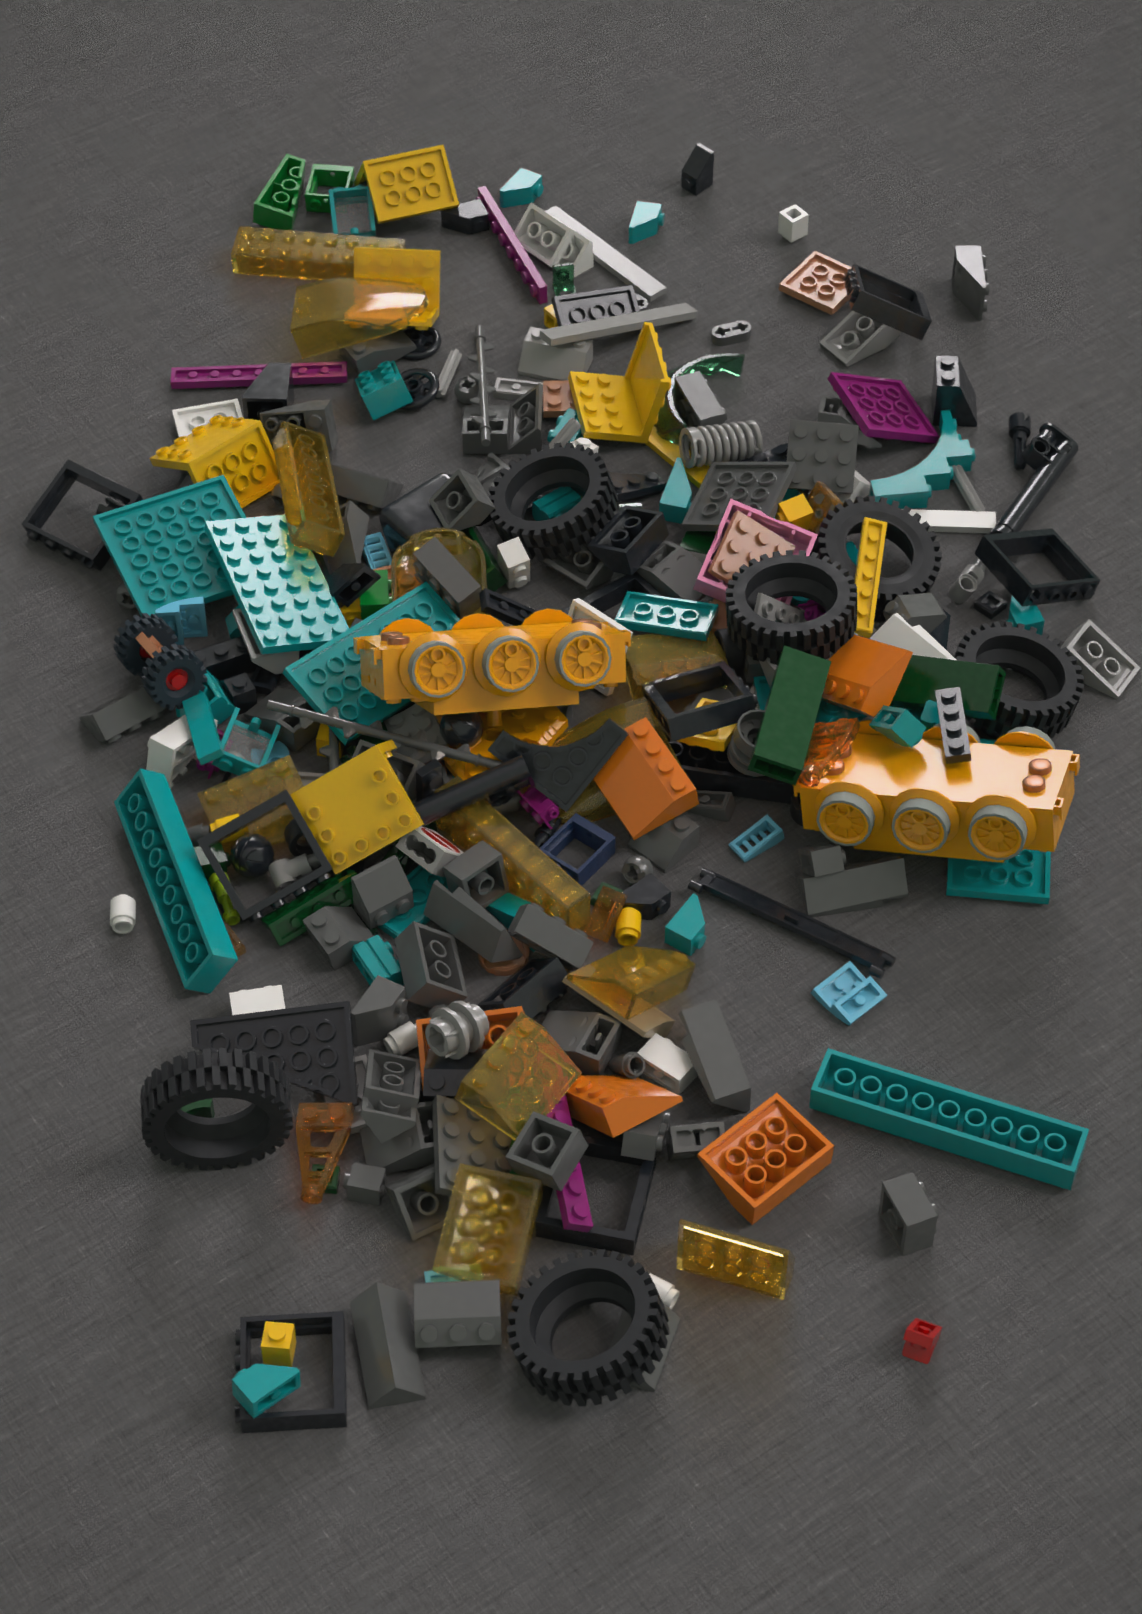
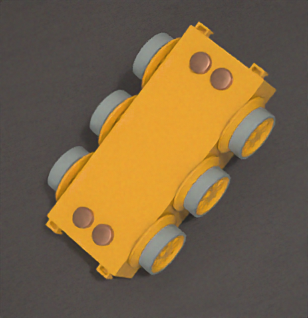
(492, 665)
(917, 804)

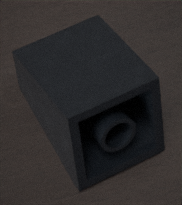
(269, 391)
(953, 392)

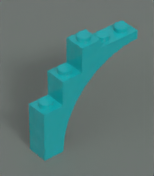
(932, 474)

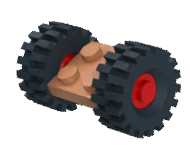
(167, 670)

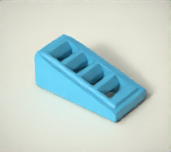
(374, 543)
(765, 823)

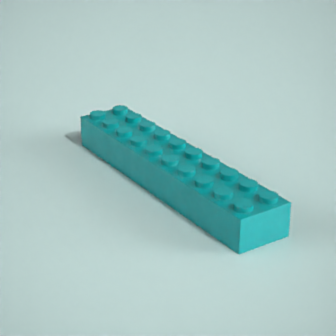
(175, 882)
(949, 1118)

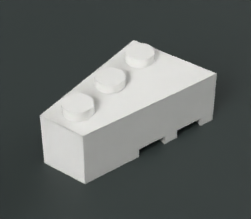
(171, 750)

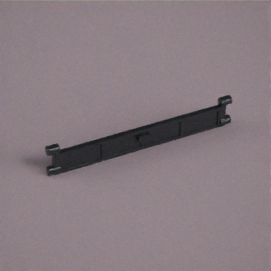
(794, 921)

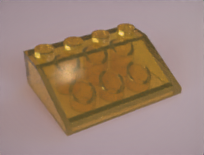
(662, 656)
(251, 790)
(635, 978)
(518, 1076)
(489, 1227)
(734, 1259)

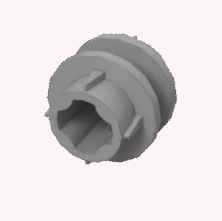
(457, 1030)

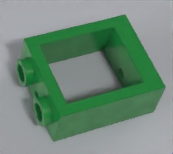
(322, 176)

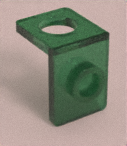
(563, 278)

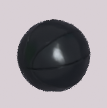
(461, 729)
(252, 855)

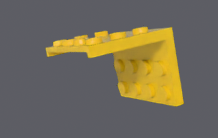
(409, 183)
(408, 266)
(623, 405)
(226, 448)
(357, 807)

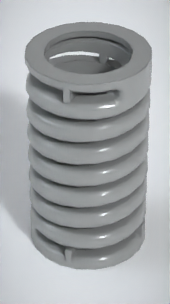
(719, 443)

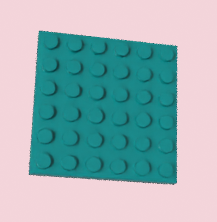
(164, 546)

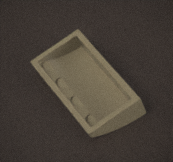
(644, 1024)

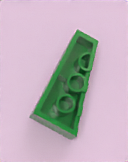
(280, 198)

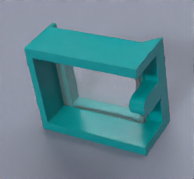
(352, 211)
(245, 746)

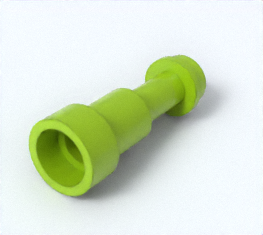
(230, 914)

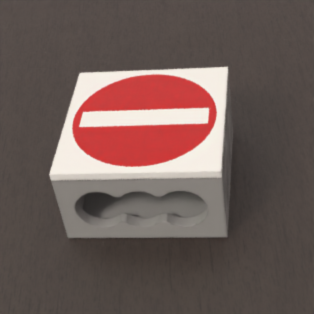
(428, 849)

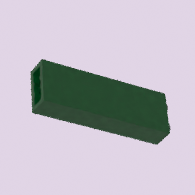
(978, 682)
(789, 715)

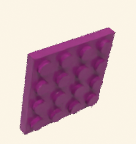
(883, 408)

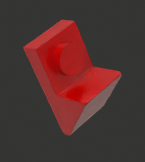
(921, 1340)

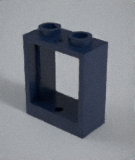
(590, 835)

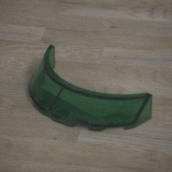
(669, 421)

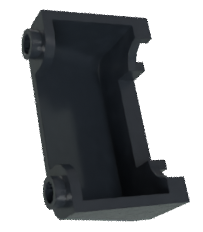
(413, 513)

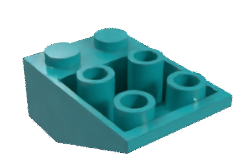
(383, 389)

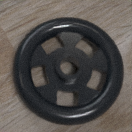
(420, 341)
(417, 388)

